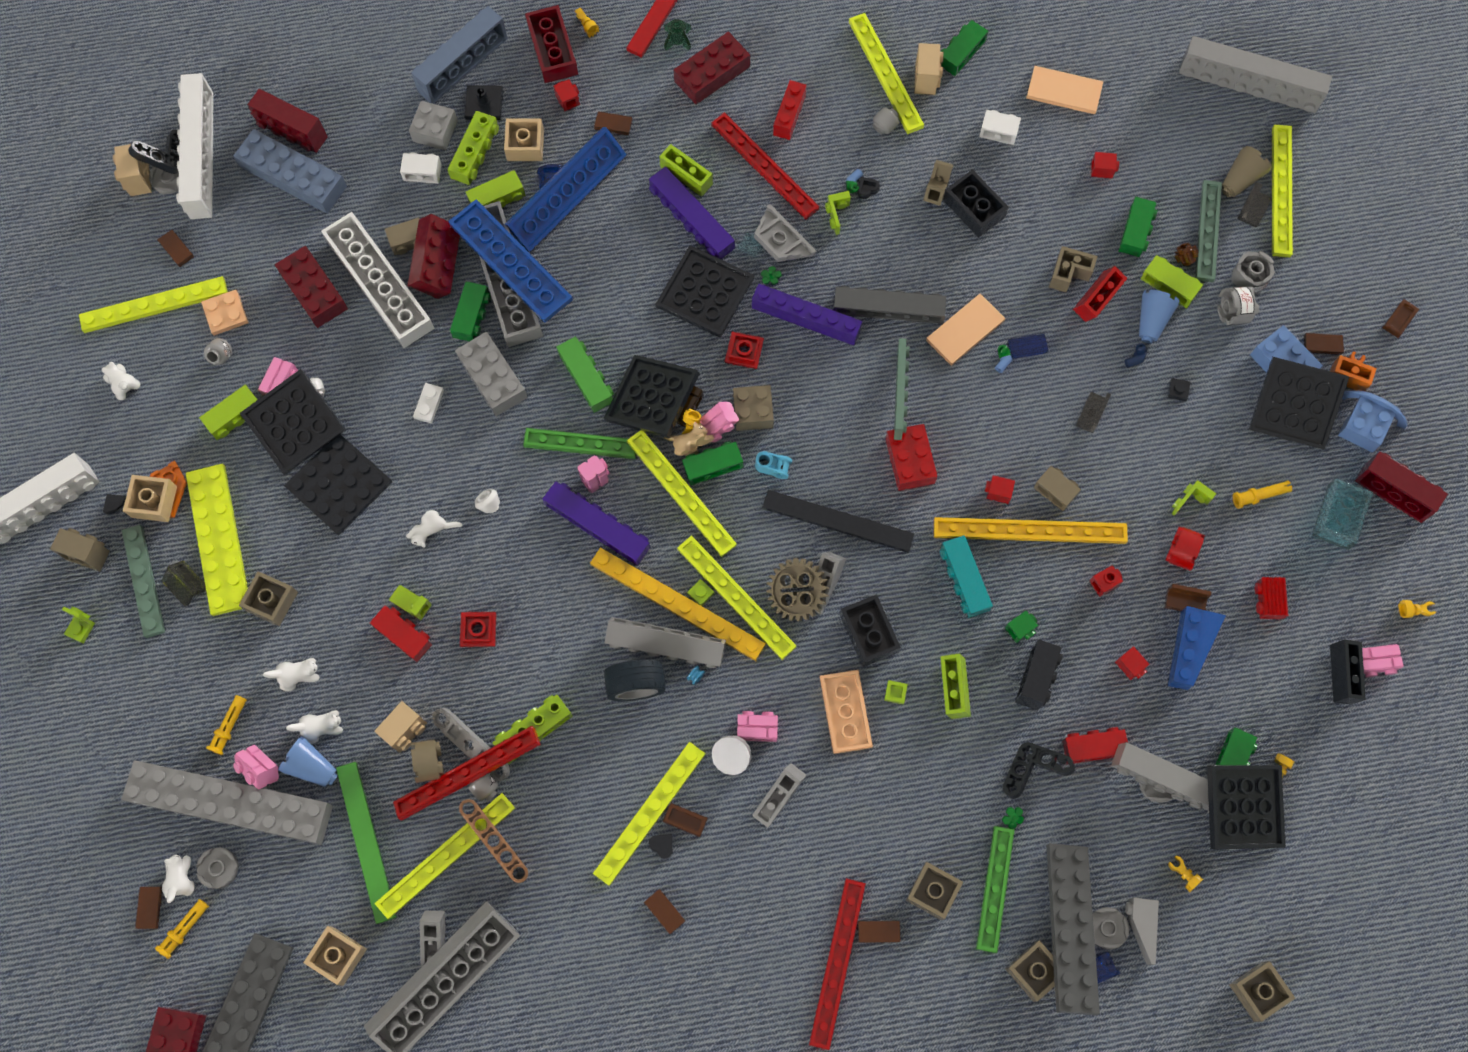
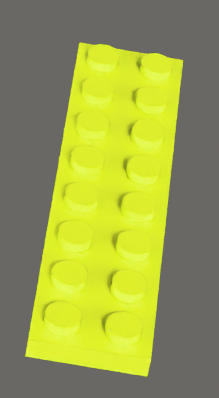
(217, 538)

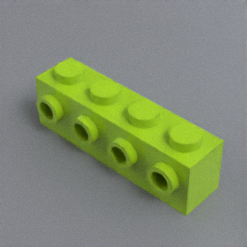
(473, 148)
(543, 719)

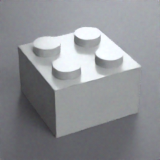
(433, 125)

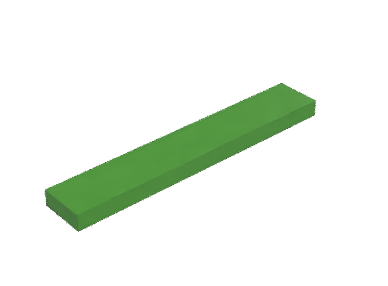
(578, 443)
(995, 889)

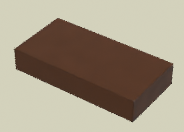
(615, 123)
(175, 248)
(1400, 318)
(1324, 343)
(685, 820)
(148, 908)
(664, 911)
(878, 931)

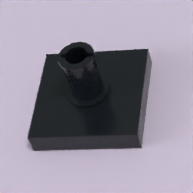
(483, 99)

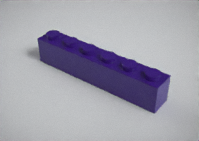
(691, 213)
(806, 314)
(596, 523)

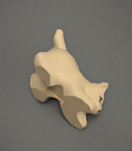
(687, 443)

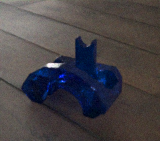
(547, 172)
(1105, 971)

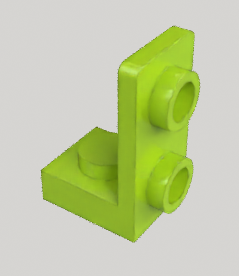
(834, 202)
(1199, 490)
(410, 602)
(79, 626)

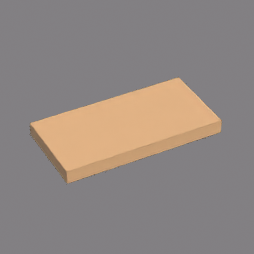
(1064, 90)
(965, 329)
(846, 712)

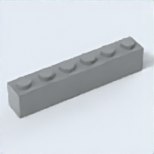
(665, 642)
(1162, 775)

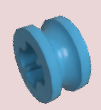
(696, 675)

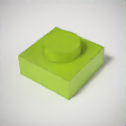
(701, 592)
(895, 692)

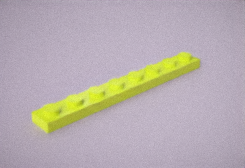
(886, 73)
(1282, 191)
(152, 304)
(681, 493)
(737, 598)
(649, 814)
(441, 859)

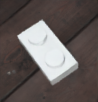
(428, 403)

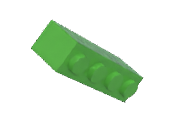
(584, 374)

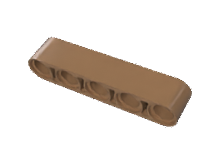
(500, 847)

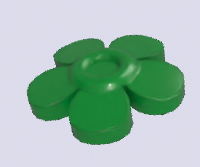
(771, 276)
(1013, 817)

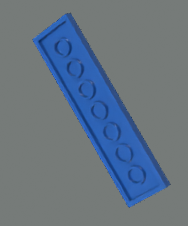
(565, 189)
(510, 261)

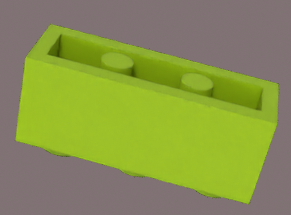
(686, 170)
(503, 189)
(1171, 280)
(226, 414)
(955, 686)

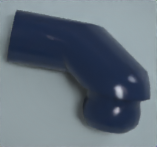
(1138, 357)

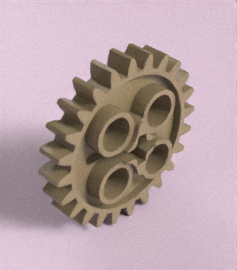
(796, 572)

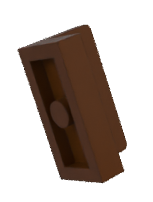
(1181, 596)

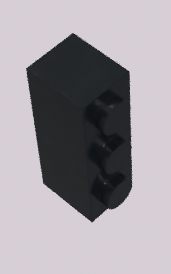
(1347, 672)

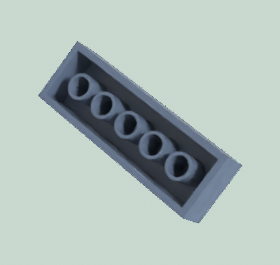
(459, 55)
(290, 171)

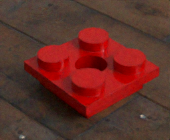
(746, 359)
(486, 637)

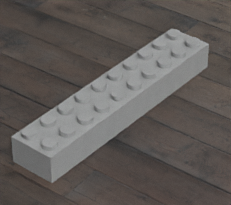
(227, 802)

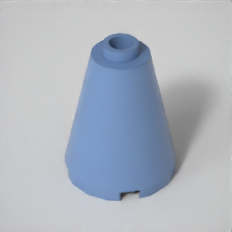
(1155, 314)
(308, 764)

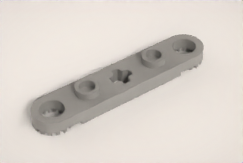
(460, 734)

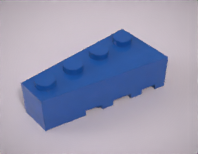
(1193, 642)

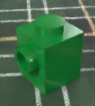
(1022, 627)

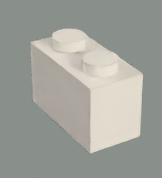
(1000, 127)
(420, 168)

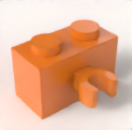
(1359, 374)

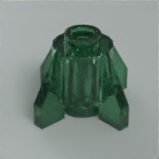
(677, 33)

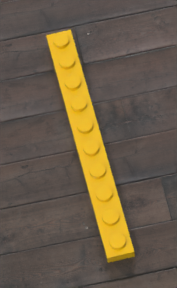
(1031, 530)
(677, 604)

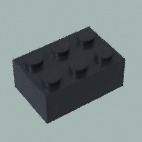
(975, 203)
(869, 630)
(1039, 675)

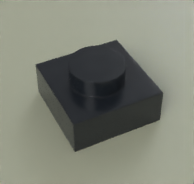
(1179, 389)

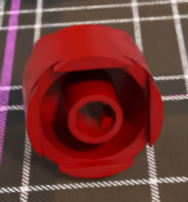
(1185, 548)

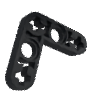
(139, 149)
(1034, 759)

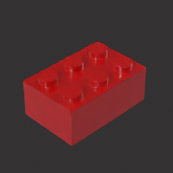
(911, 458)

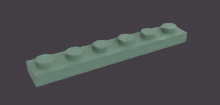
(1208, 231)
(901, 395)
(143, 581)

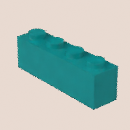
(965, 576)

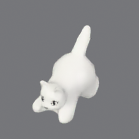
(119, 380)
(430, 524)
(290, 674)
(314, 726)
(176, 877)

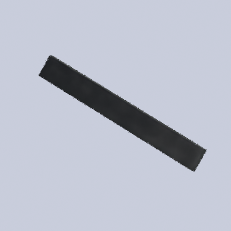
(838, 521)

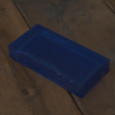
(1028, 346)

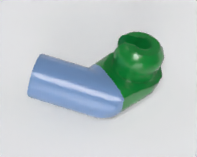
(851, 181)
(1005, 358)

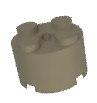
(426, 761)

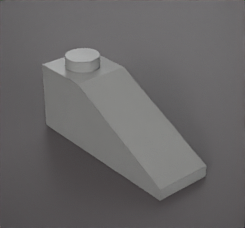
(832, 567)
(779, 795)
(1144, 924)
(431, 934)

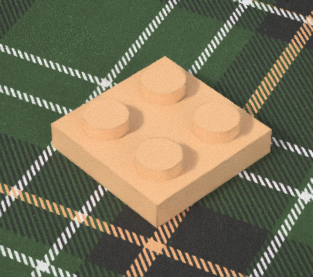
(224, 312)

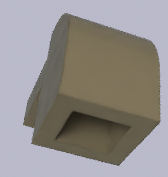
(938, 182)

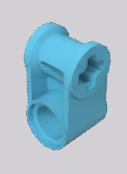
(774, 464)

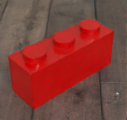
(789, 110)
(1100, 293)
(401, 632)
(1093, 745)

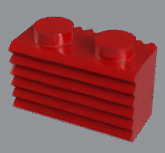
(1272, 598)

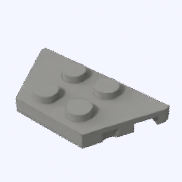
(781, 238)

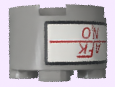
(1253, 271)
(1237, 305)

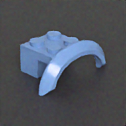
(1370, 420)

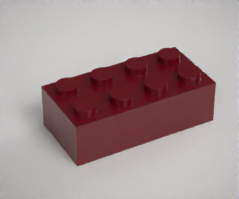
(551, 44)
(712, 68)
(287, 121)
(434, 257)
(311, 286)
(1401, 487)
(175, 1031)

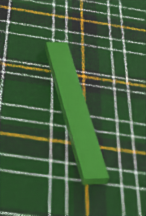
(364, 836)

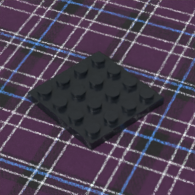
(705, 291)
(651, 396)
(1298, 402)
(292, 421)
(338, 484)
(1246, 806)

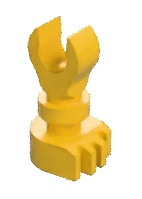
(589, 25)
(689, 417)
(1408, 609)
(1286, 763)
(1186, 874)

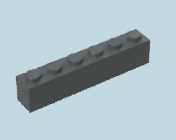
(890, 305)

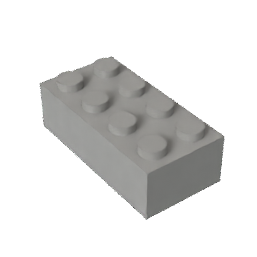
(491, 374)

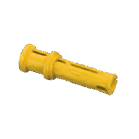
(1253, 495)
(223, 734)
(173, 936)

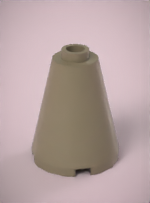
(1245, 171)

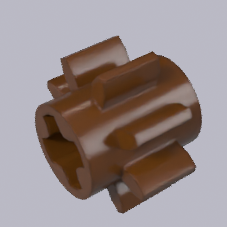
(1186, 254)

